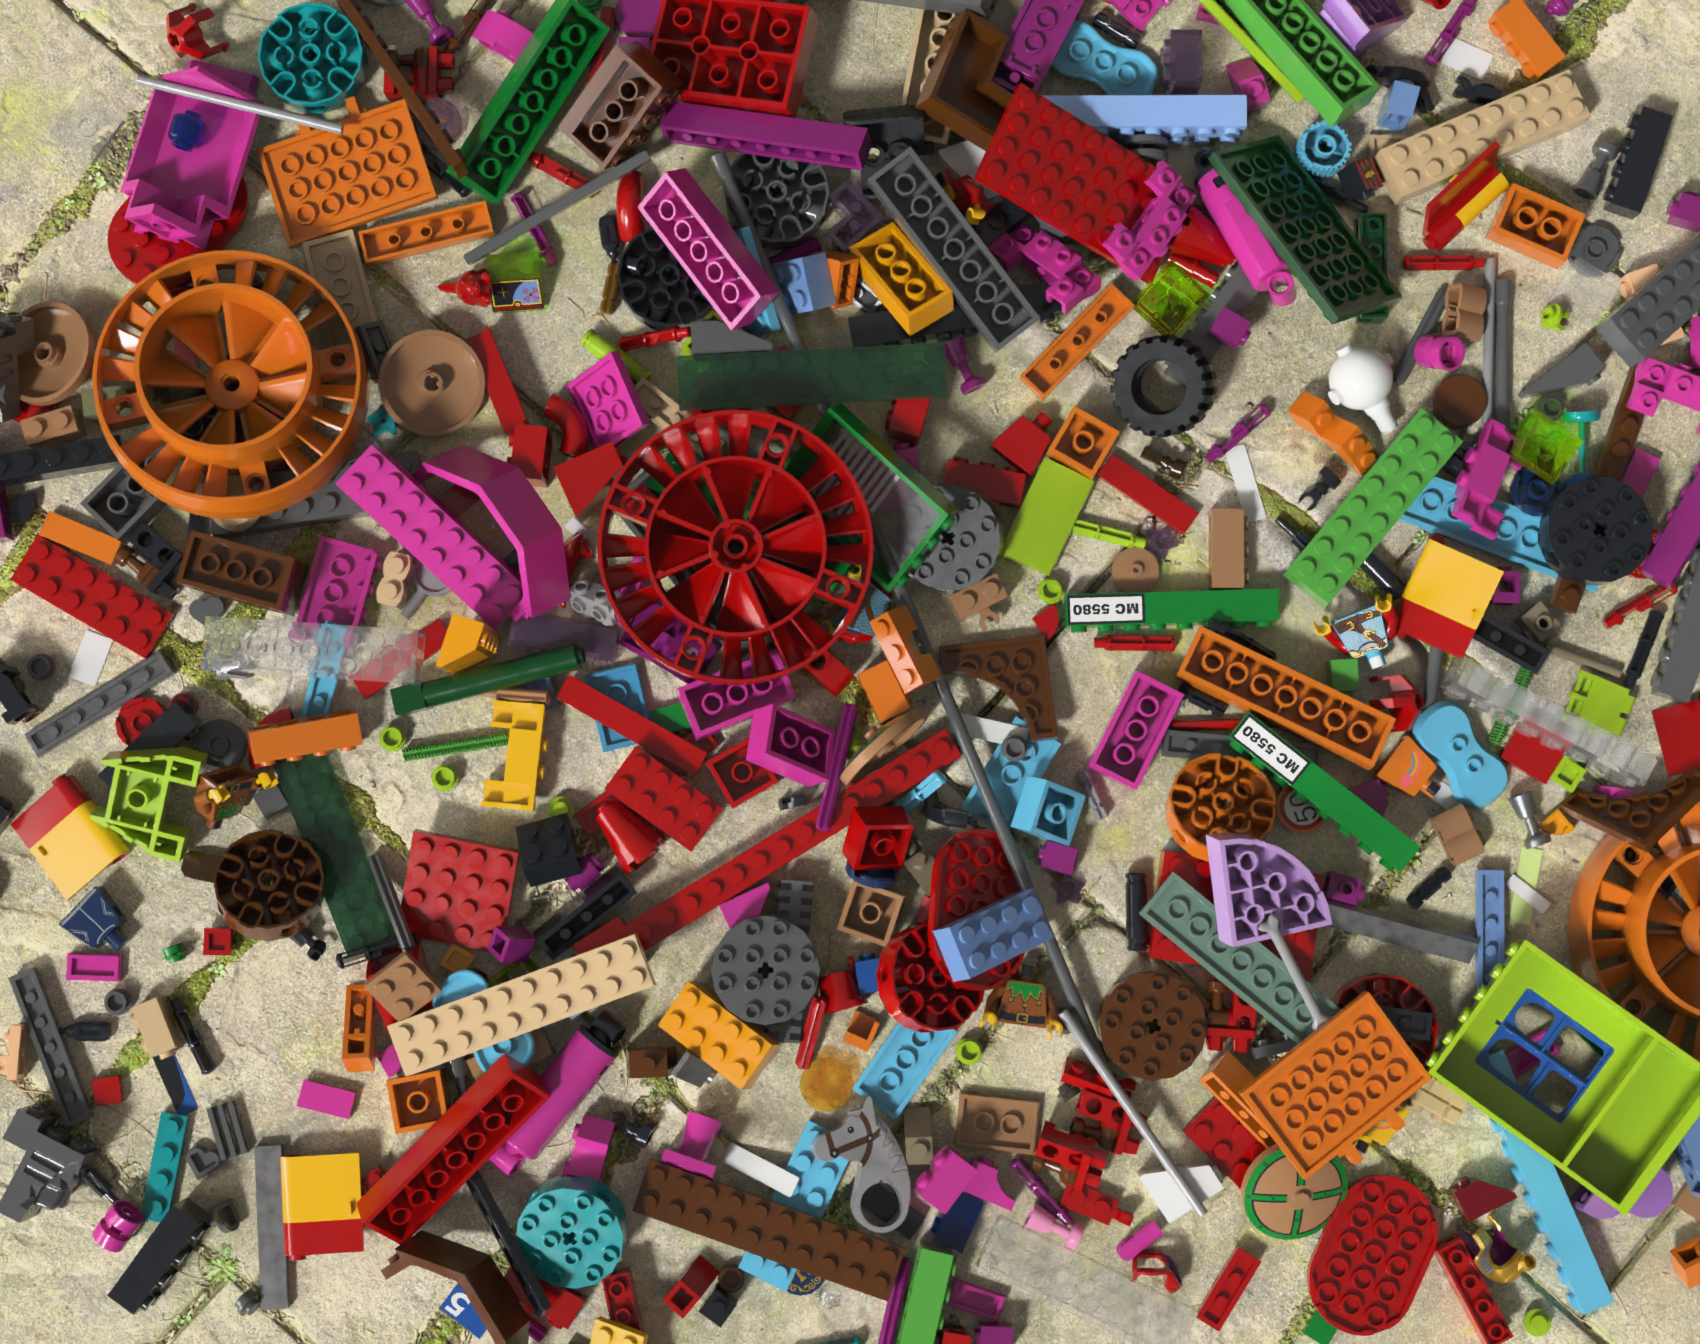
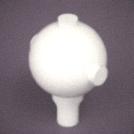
(1362, 381)

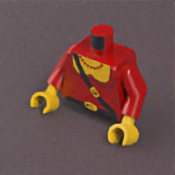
(966, 195)

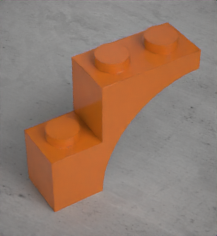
(1342, 436)

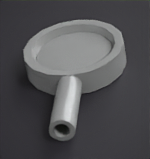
(427, 584)

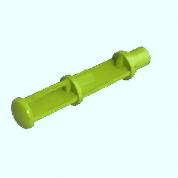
(1108, 534)

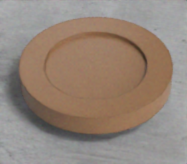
(1135, 570)

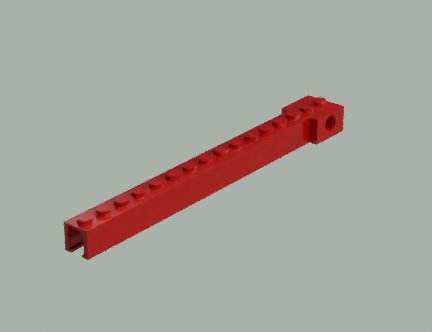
(777, 849)

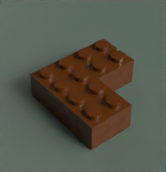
(960, 80)

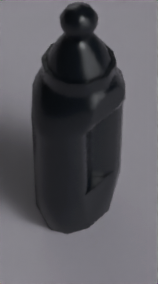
(610, 236)
(88, 1030)

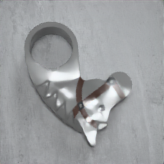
(871, 1144)

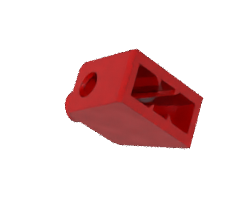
(1024, 443)

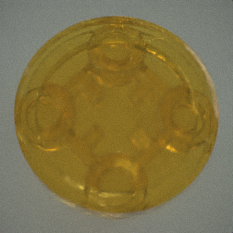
(826, 1084)

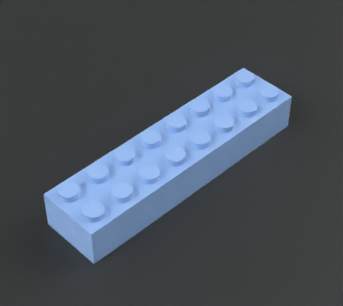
(1175, 117)

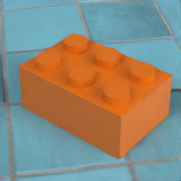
(1535, 226)

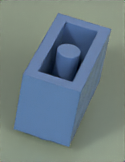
(1398, 105)

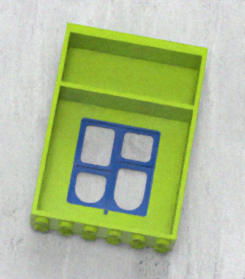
(1623, 1113)

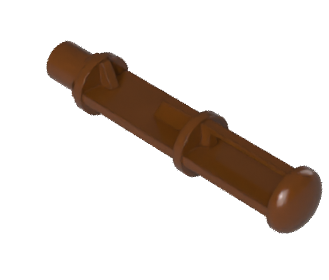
(470, 21)

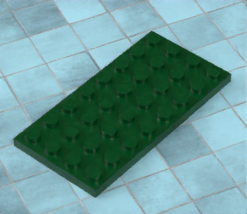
(1305, 228)

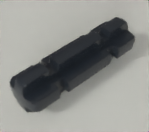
(1116, 30)
(1202, 700)
(1429, 887)

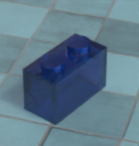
(957, 1224)

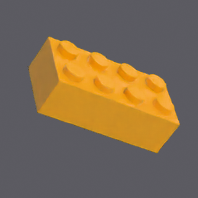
(902, 279)
(718, 1036)

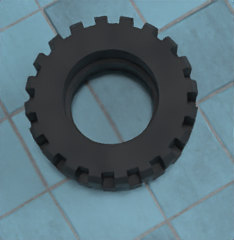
(1129, 392)

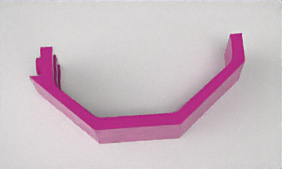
(521, 517)

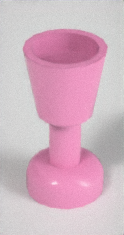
(1043, 1221)

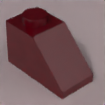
(1478, 1197)

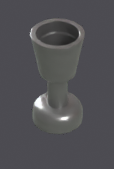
(1590, 182)
(1525, 809)

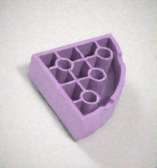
(1261, 880)

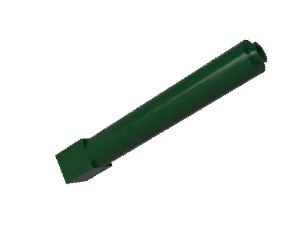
(487, 679)

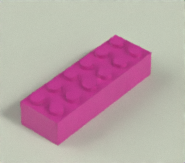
(708, 248)

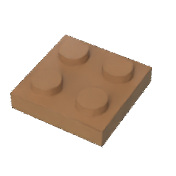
(403, 986)

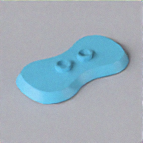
(1111, 67)
(1472, 770)
(469, 982)

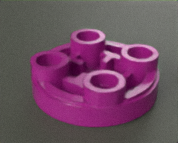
(637, 17)

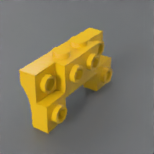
(523, 757)

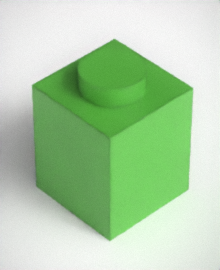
(1343, 675)

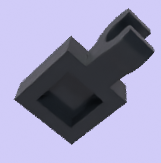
(1478, 94)

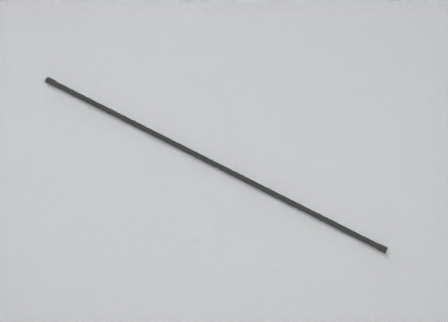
(1018, 867)

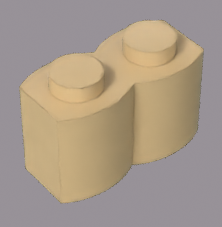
(393, 587)

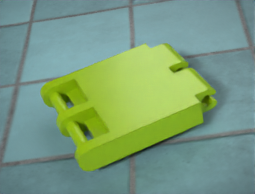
(1601, 702)

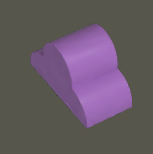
(1362, 22)
(1650, 1204)

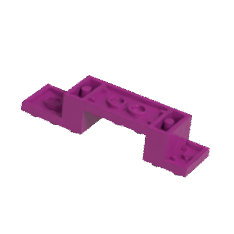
(1035, 42)

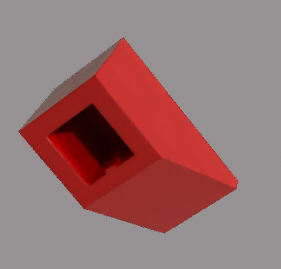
(691, 1286)

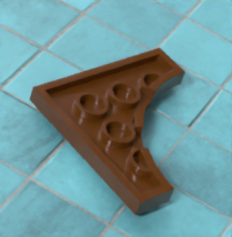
(1015, 668)
(1640, 817)

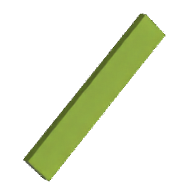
(1252, 49)

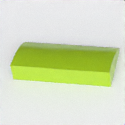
(1046, 517)

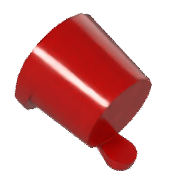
(841, 989)

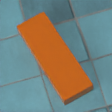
(80, 538)

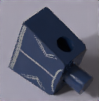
(97, 920)

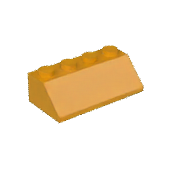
(467, 645)

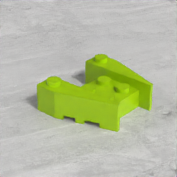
(142, 795)

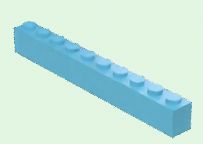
(1553, 1214)

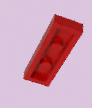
(1227, 1288)

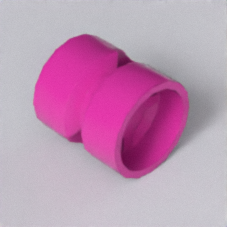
(1439, 352)
(118, 1225)

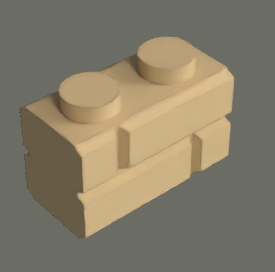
(1438, 1100)

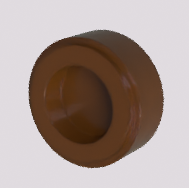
(731, 1278)

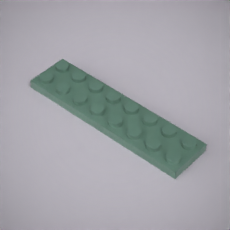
(1245, 969)

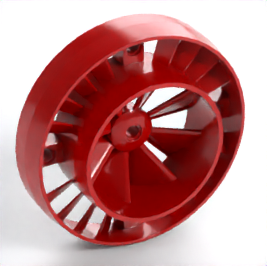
(776, 500)

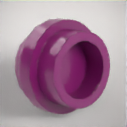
(1558, 7)

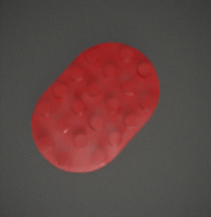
(141, 254)
(964, 878)
(1372, 1255)

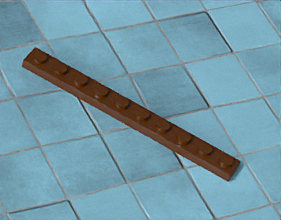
(403, 84)
(1611, 463)

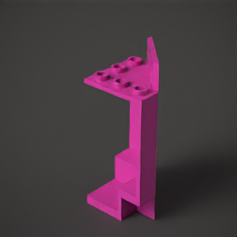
(185, 191)

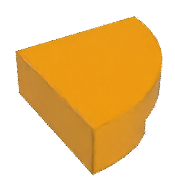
(1556, 823)

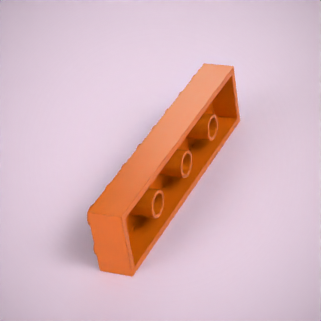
(426, 233)
(1076, 342)

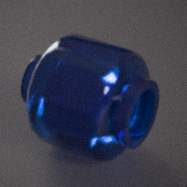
(187, 131)

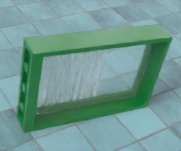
(899, 499)

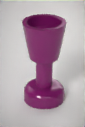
(425, 11)
(958, 356)

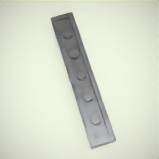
(99, 703)
(1402, 931)
(272, 1261)

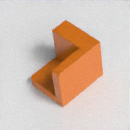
(861, 1030)

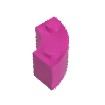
(502, 35)
(591, 1147)

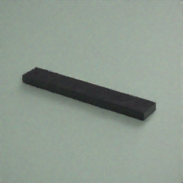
(508, 1245)

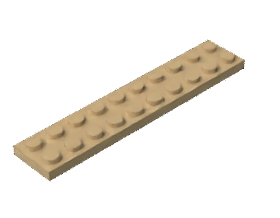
(521, 1005)

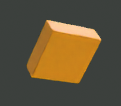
(457, 959)

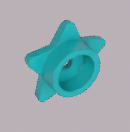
(379, 427)

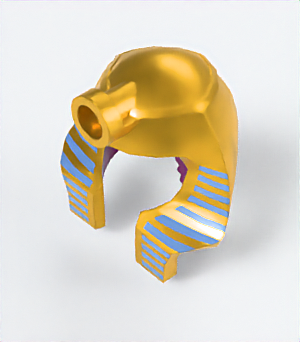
(1497, 1256)

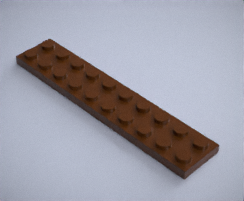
(769, 1229)

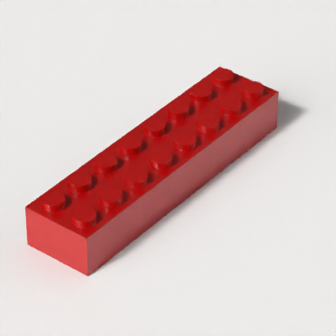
(453, 1149)

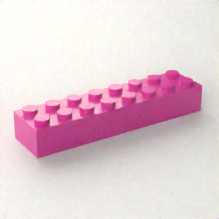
(433, 534)

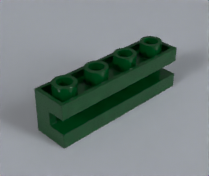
(1372, 233)

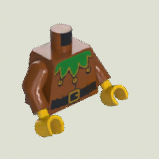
(225, 790)
(1023, 1004)

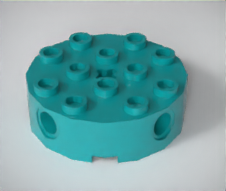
(289, 61)
(572, 1231)

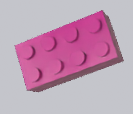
(718, 707)
(1134, 730)

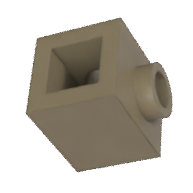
(1537, 623)

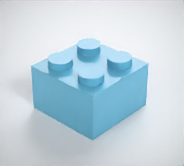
(1048, 810)

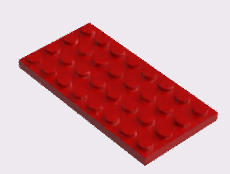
(1066, 173)

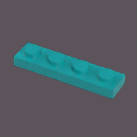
(165, 1165)

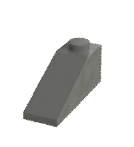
(716, 338)
(1570, 373)

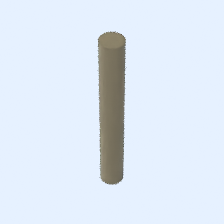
(1584, 660)

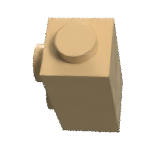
(156, 1028)

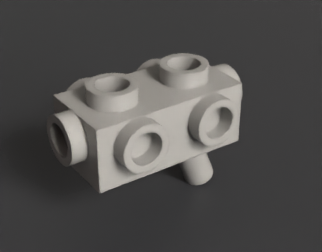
(591, 600)

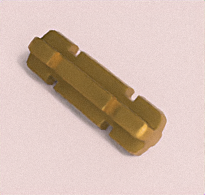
(610, 290)

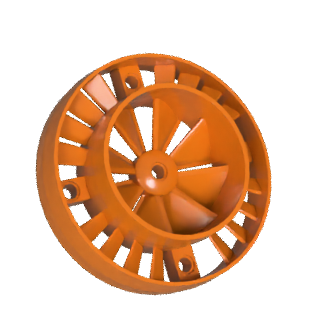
(267, 358)
(1639, 949)

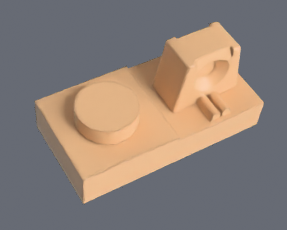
(15, 1063)

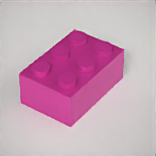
(790, 745)

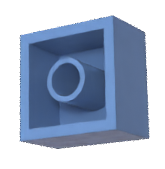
(805, 283)

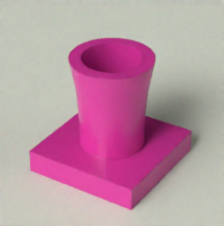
(695, 1145)

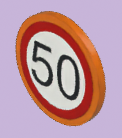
(1295, 814)

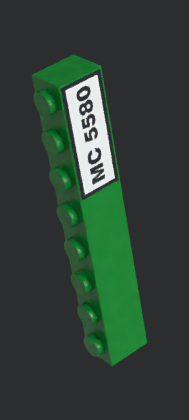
(1170, 609)
(1324, 792)

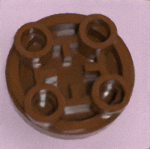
(1459, 401)

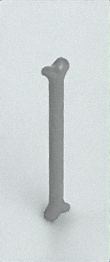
(1272, 929)

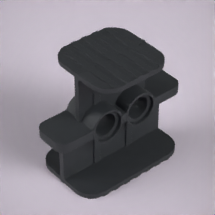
(888, 129)

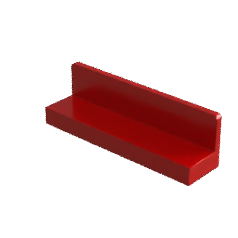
(498, 381)

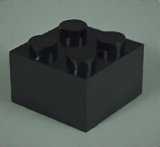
(548, 850)

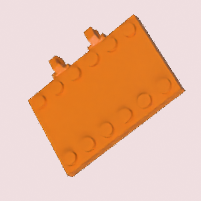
(350, 179)
(1336, 1086)

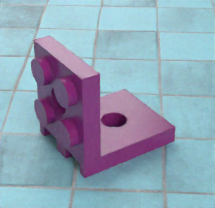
(668, 644)

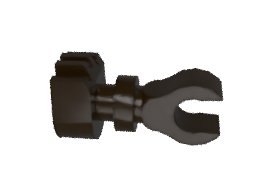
(1176, 467)

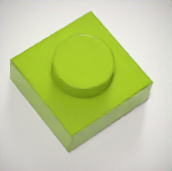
(1567, 774)

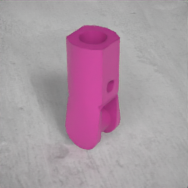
(1139, 1240)

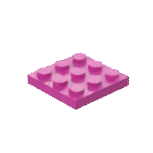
(608, 401)

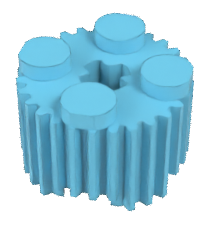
(1334, 143)

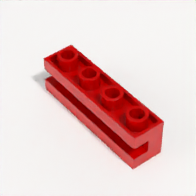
(1472, 1291)
(622, 1298)

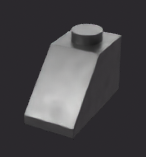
(694, 1070)

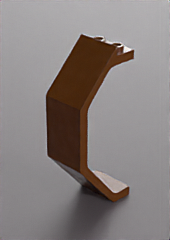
(475, 1274)

